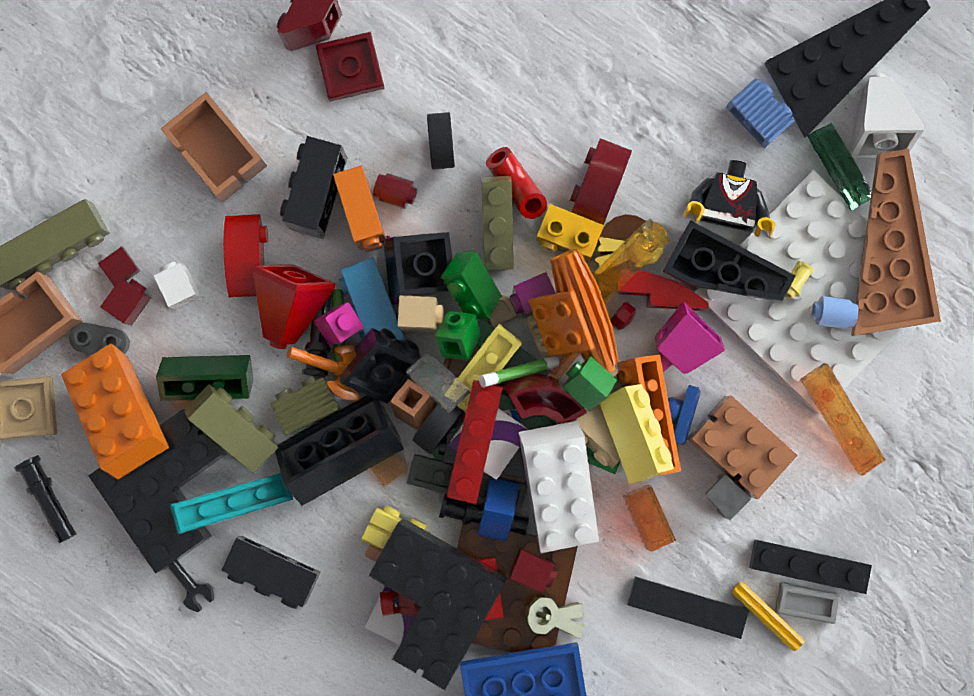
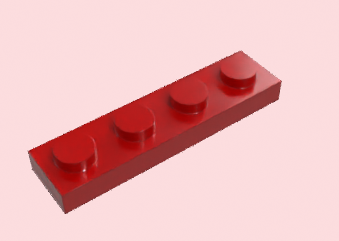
(474, 442)

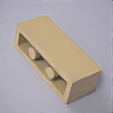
(420, 315)

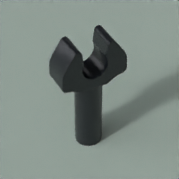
(191, 587)

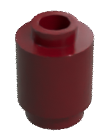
(395, 190)

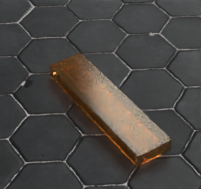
(842, 419)

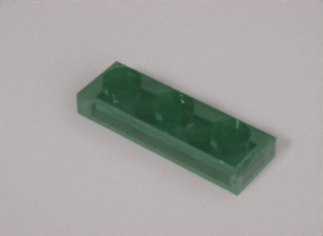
(840, 166)

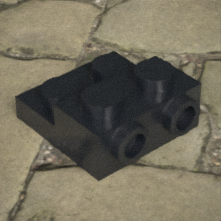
(380, 365)

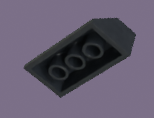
(337, 449)

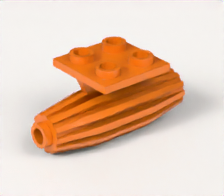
(576, 314)

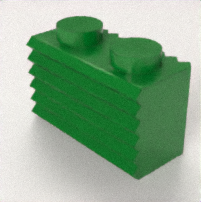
(471, 285)

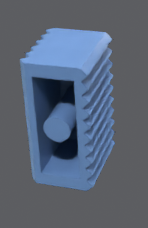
(760, 112)

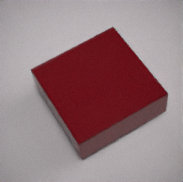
(118, 266)

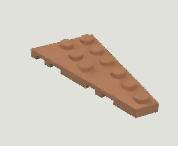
(895, 269)

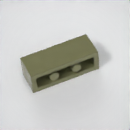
(497, 222)
(231, 427)

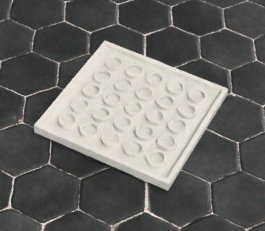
(823, 232)

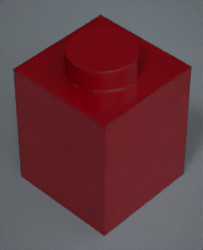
(126, 301)
(533, 571)

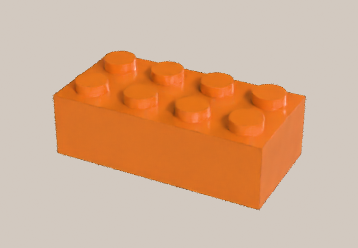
(114, 411)

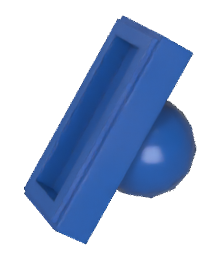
(683, 413)

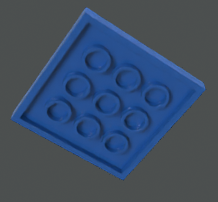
(526, 673)

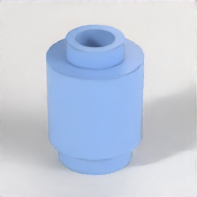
(835, 312)

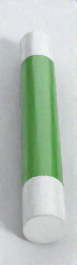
(518, 371)

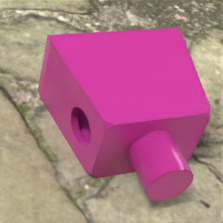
(687, 341)

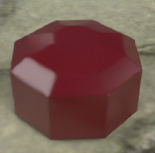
(623, 316)

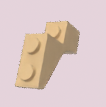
(598, 435)

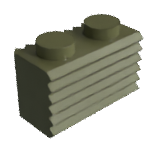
(304, 405)

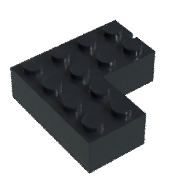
(144, 494)
(452, 595)

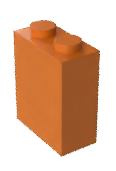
(360, 209)

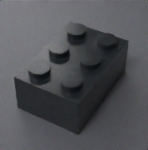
(313, 187)

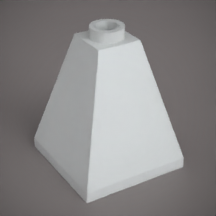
(884, 120)

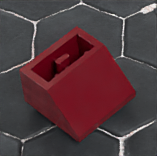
(308, 22)

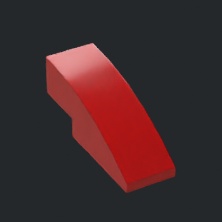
(662, 292)

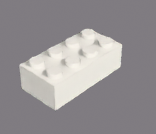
(559, 486)

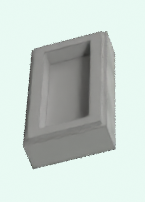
(807, 603)

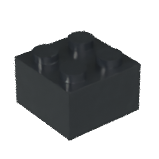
(417, 264)

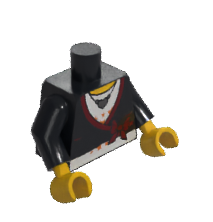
(731, 202)

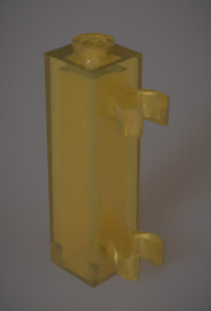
(630, 258)

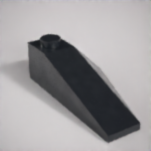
(720, 265)

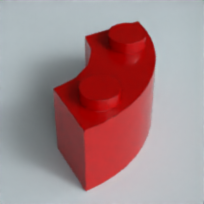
(243, 250)

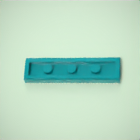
(229, 503)

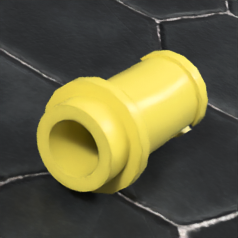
(802, 273)

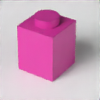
(338, 323)

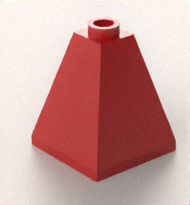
(288, 301)

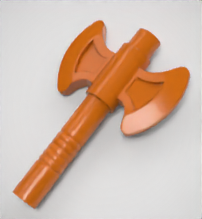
(346, 354)

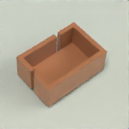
(215, 147)
(32, 322)
(742, 446)

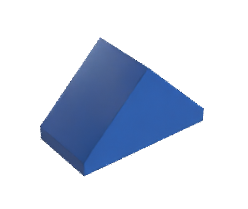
(498, 509)

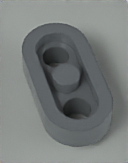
(97, 338)

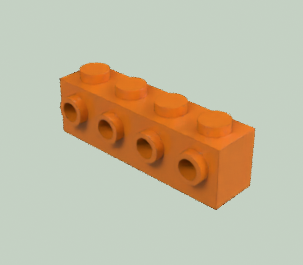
(650, 374)

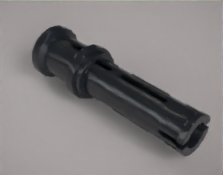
(317, 344)
(40, 487)
(472, 512)

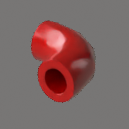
(525, 193)

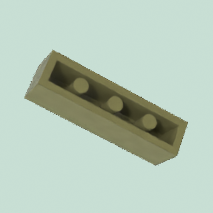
(50, 243)

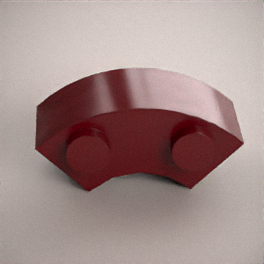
(601, 181)
(543, 396)

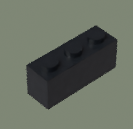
(270, 572)

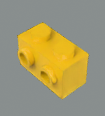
(568, 232)

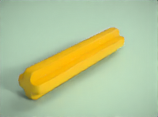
(767, 616)

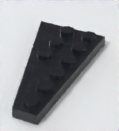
(830, 64)

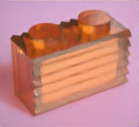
(649, 518)

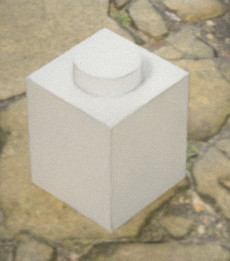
(176, 285)

